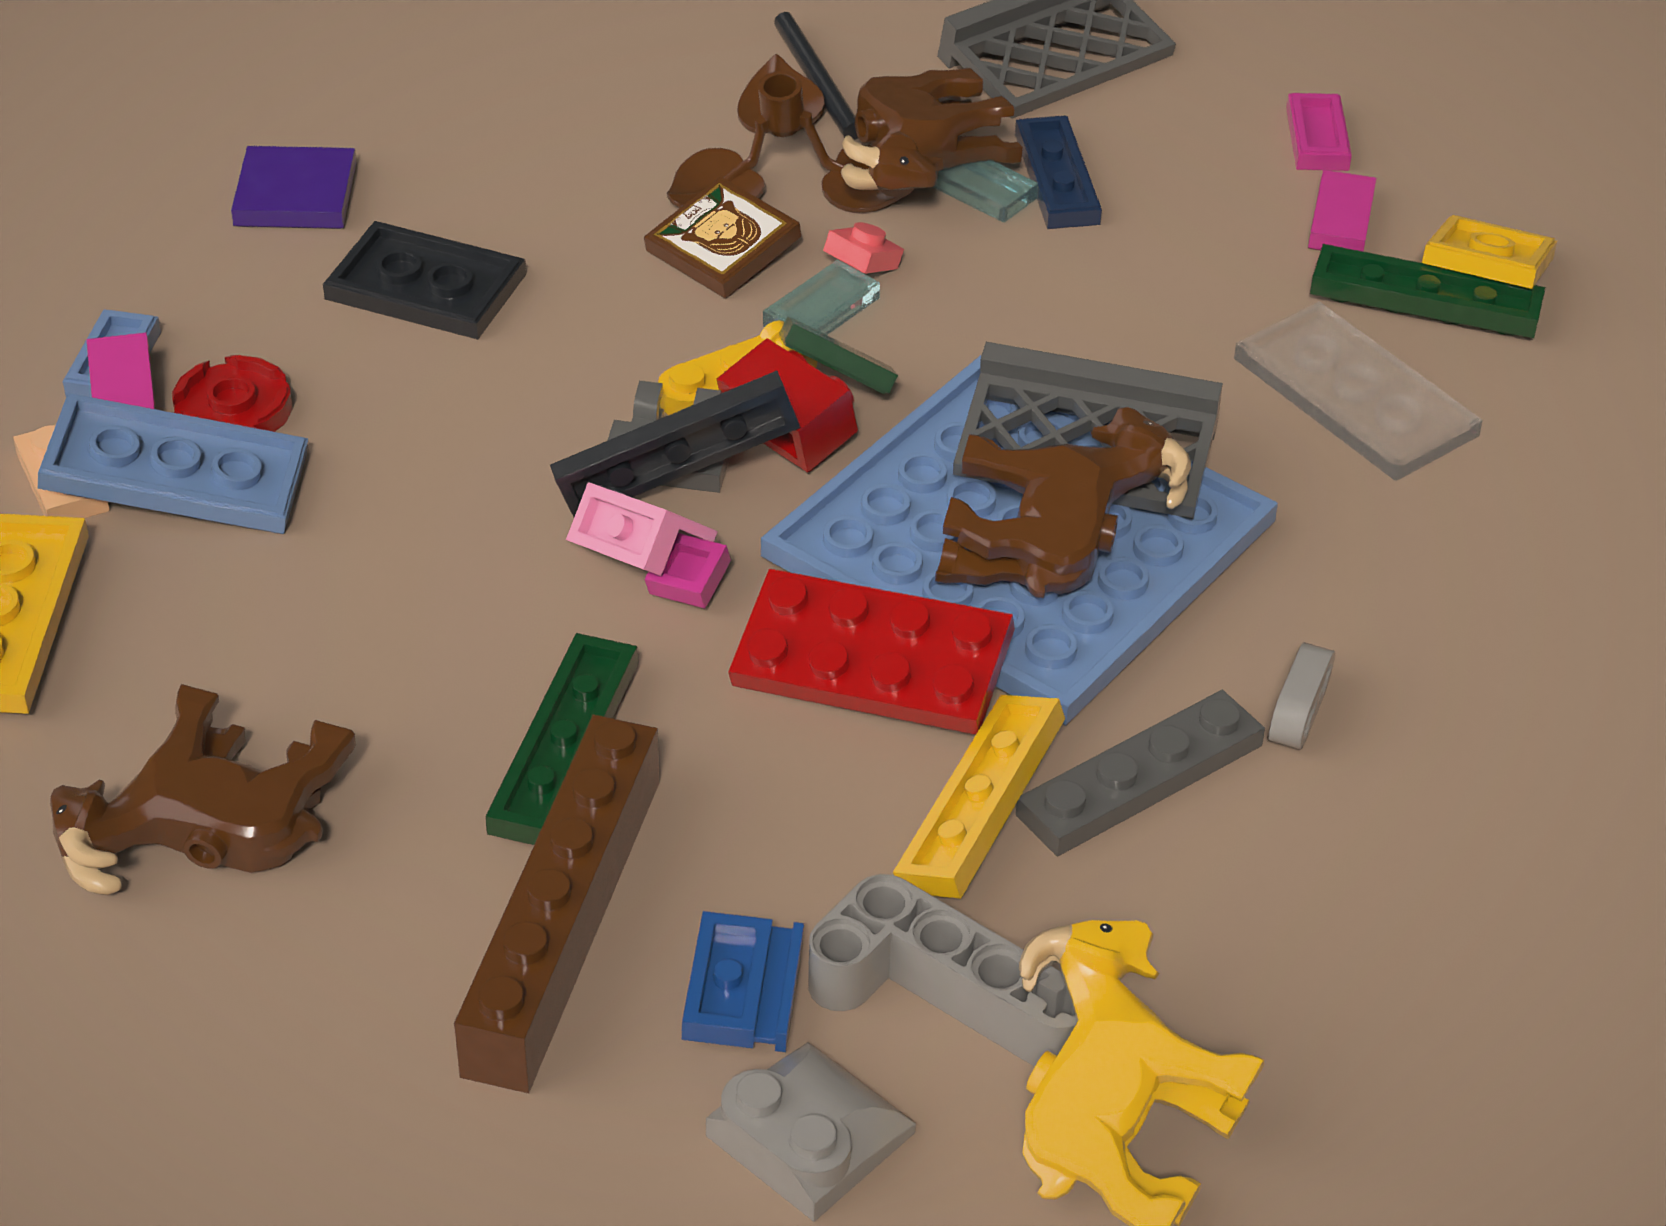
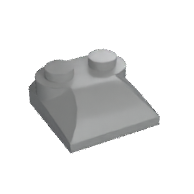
(806, 1128)

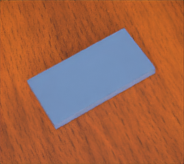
(173, 463)

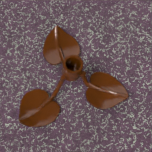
(777, 103)

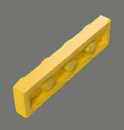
(980, 795)

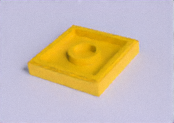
(1490, 251)

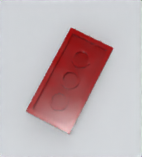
(873, 651)

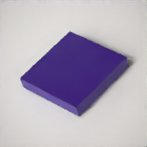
(294, 187)

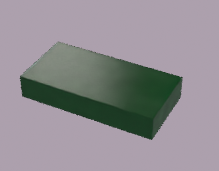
(837, 355)

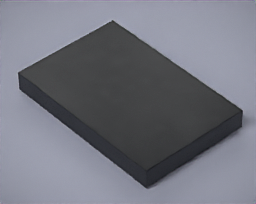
(425, 279)

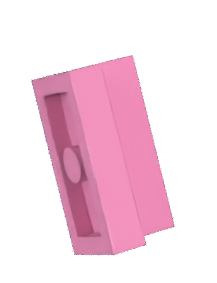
(630, 528)

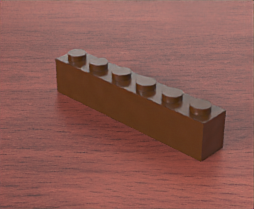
(557, 906)

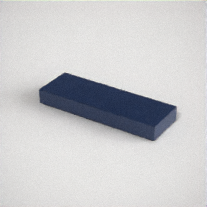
(1059, 169)

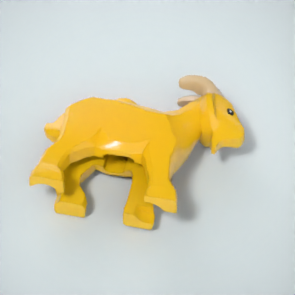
(1113, 1071)

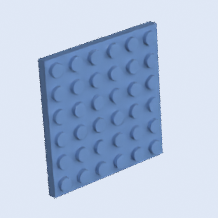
(884, 531)

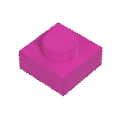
(690, 571)

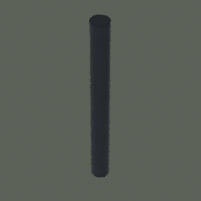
(817, 73)

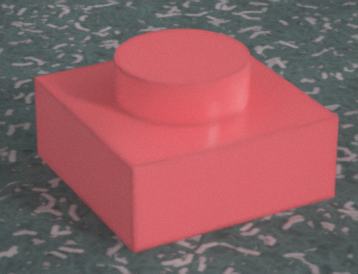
(864, 248)

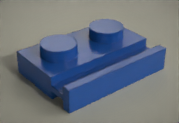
(742, 981)

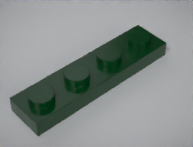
(1426, 291)
(585, 685)

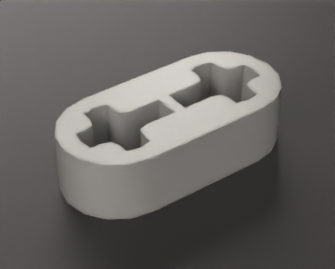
(1301, 695)

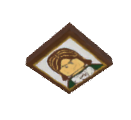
(722, 237)

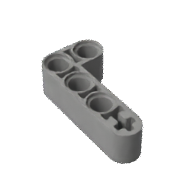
(941, 956)

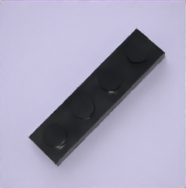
(680, 442)

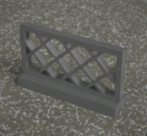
(1001, 24)
(1094, 393)

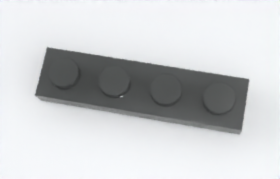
(1139, 772)

